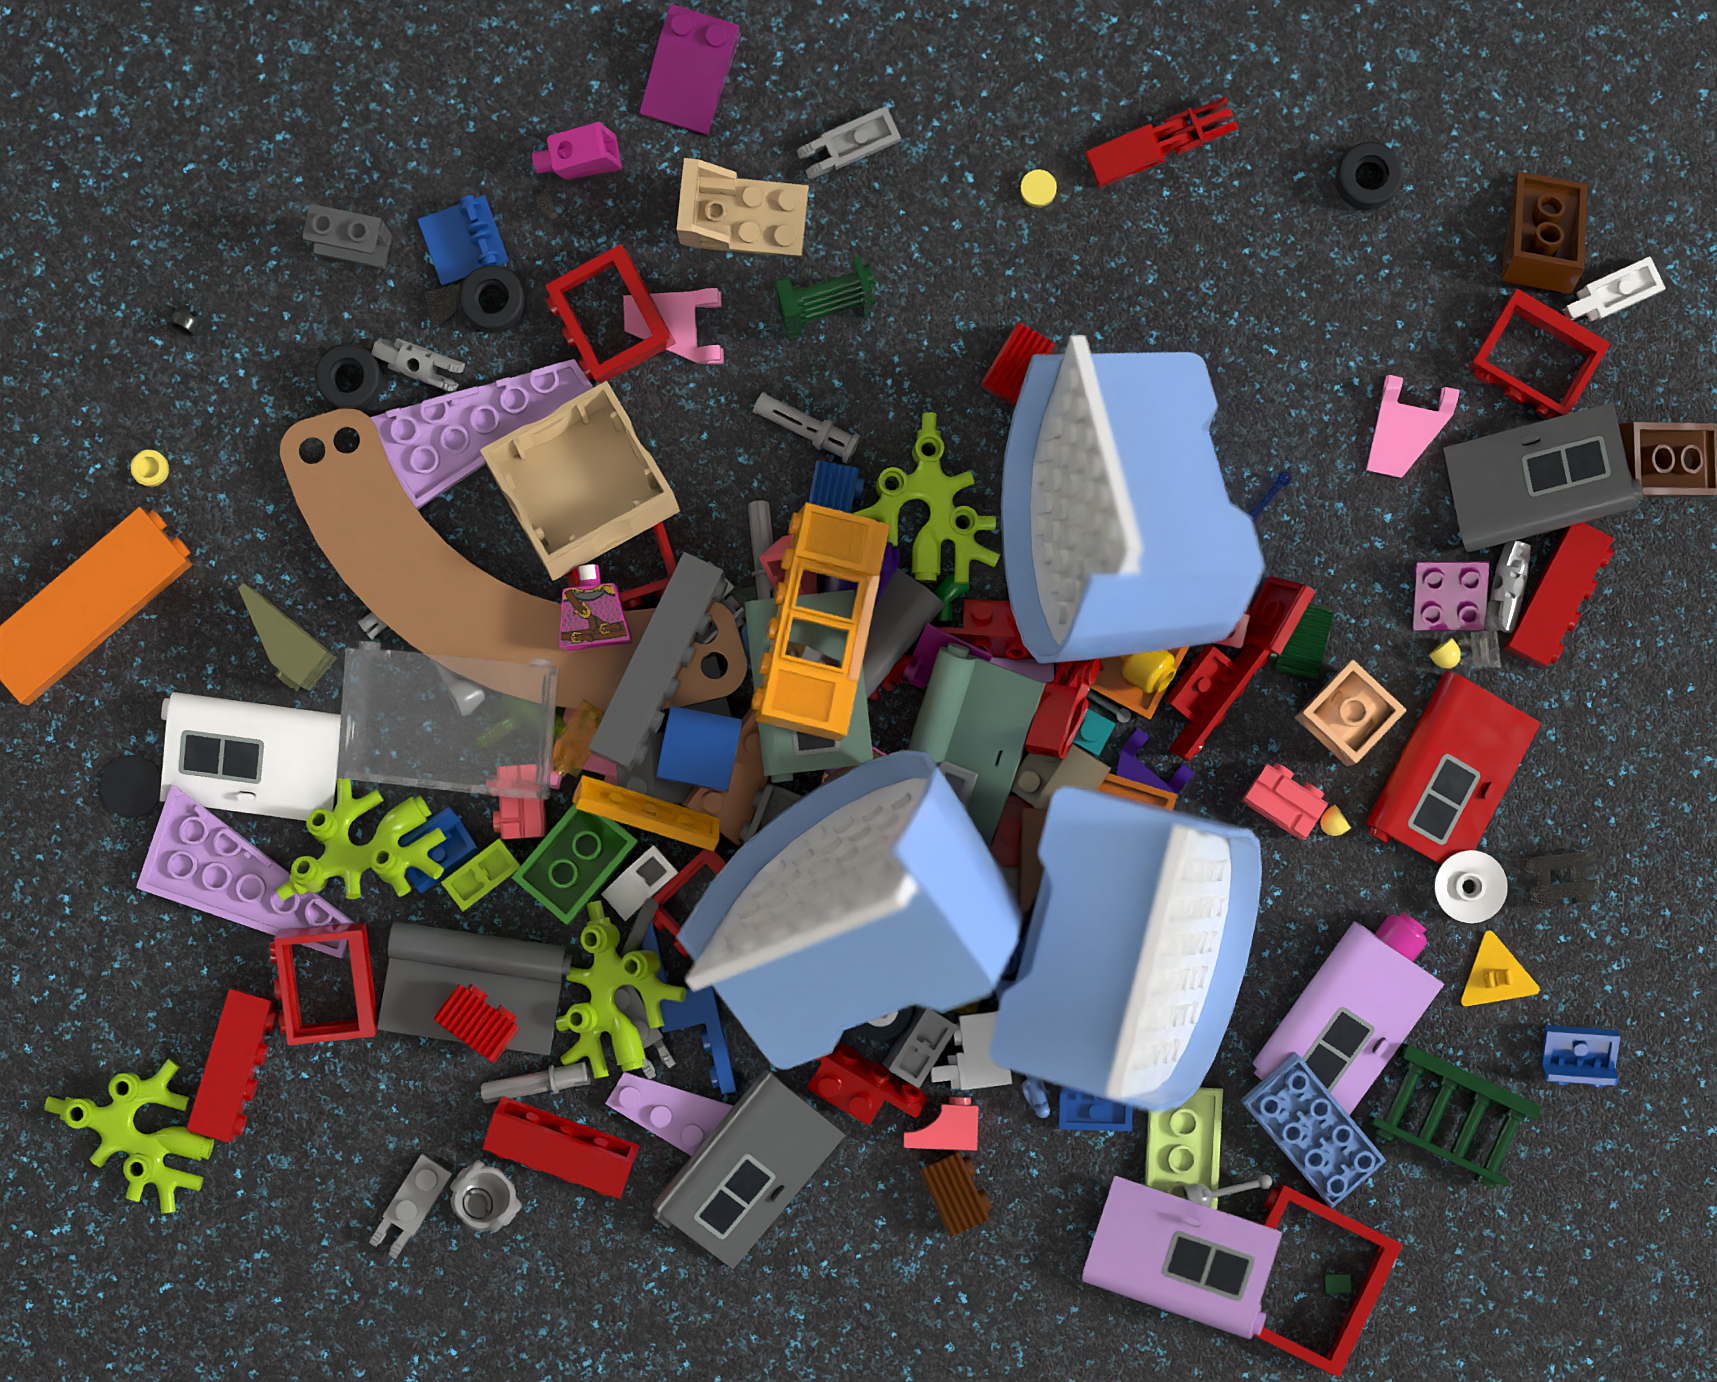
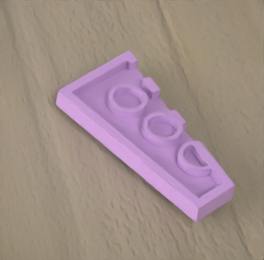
(667, 1111)

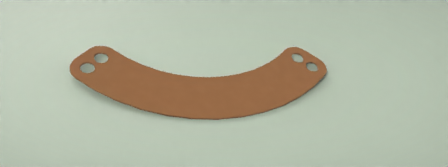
(442, 598)

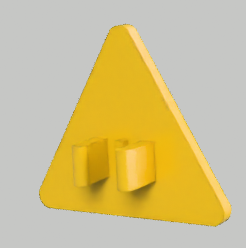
(1496, 975)

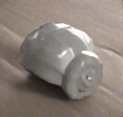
(484, 1197)

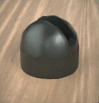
(183, 321)

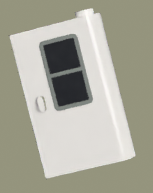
(250, 747)

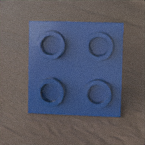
(463, 239)

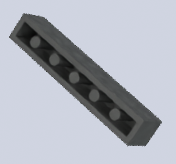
(658, 661)

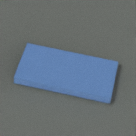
(1313, 1130)

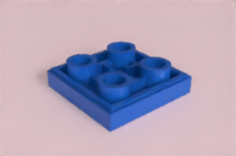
(699, 749)

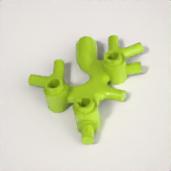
(937, 490)
(380, 854)
(601, 1012)
(119, 1133)

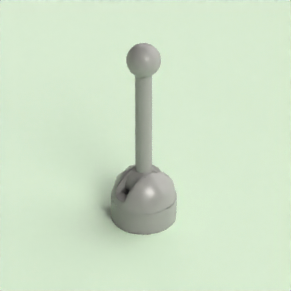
(1202, 1195)

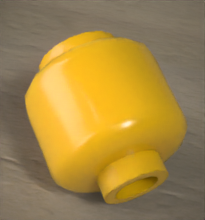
(1149, 670)

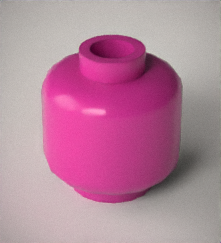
(1403, 935)

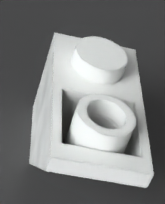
(640, 882)

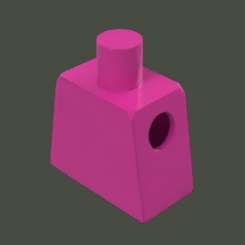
(591, 150)

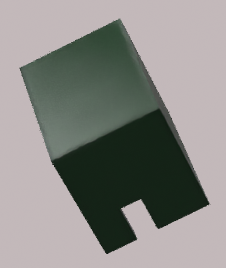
(1337, 1283)

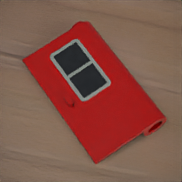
(1450, 757)

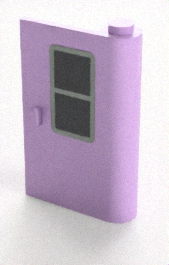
(1353, 1002)
(1193, 1271)

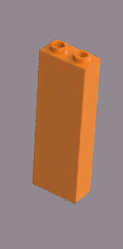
(88, 603)

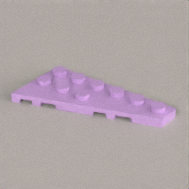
(442, 437)
(220, 872)

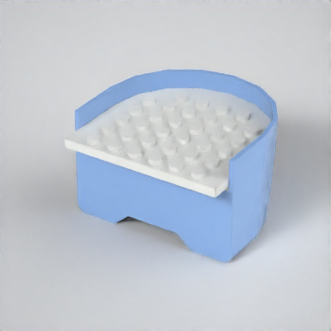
(1120, 509)
(853, 911)
(1131, 950)

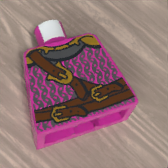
(592, 614)

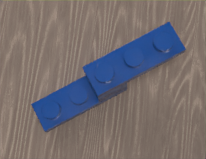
(697, 1008)

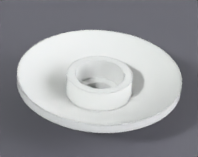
(1488, 892)

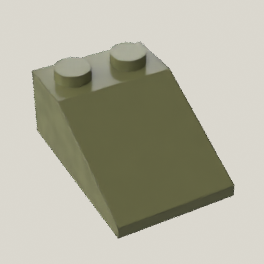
(288, 646)

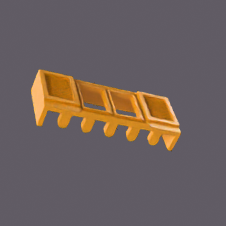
(804, 692)

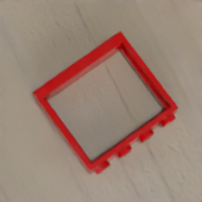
(1366, 1294)

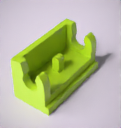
(481, 874)

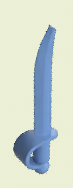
(1033, 1088)

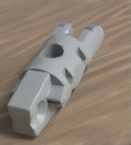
(402, 358)
(1508, 587)

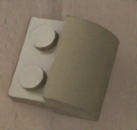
(1042, 776)

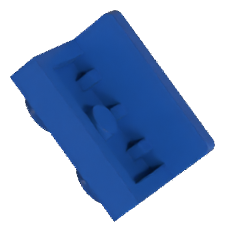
(449, 854)
(1580, 1055)
(1092, 1112)

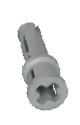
(767, 406)

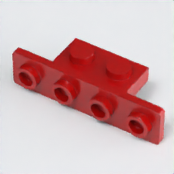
(991, 628)
(1208, 692)
(862, 1086)

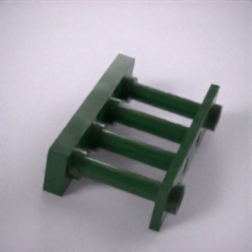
(824, 298)
(1483, 1095)

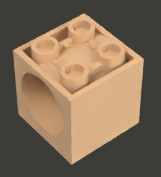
(1350, 713)

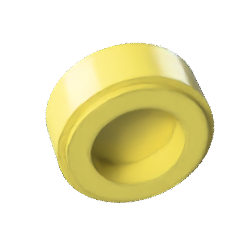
(1038, 188)
(149, 468)

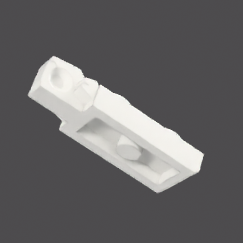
(1616, 291)

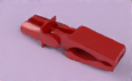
(1150, 145)
(1062, 708)

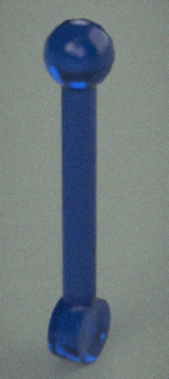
(1284, 479)

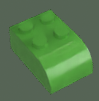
(575, 862)

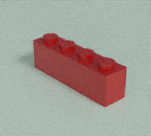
(1558, 594)
(232, 1065)
(560, 1147)

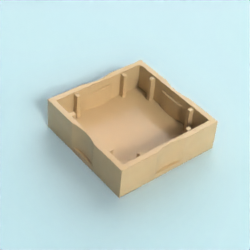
(580, 480)

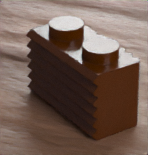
(955, 1193)

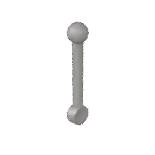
(1122, 714)

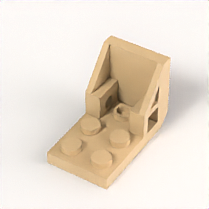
(738, 213)

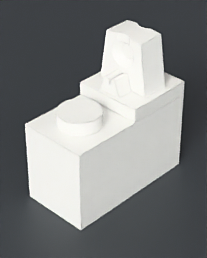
(973, 1066)

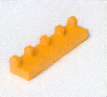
(647, 813)

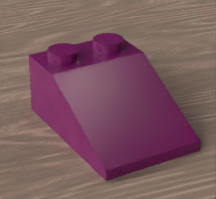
(689, 69)

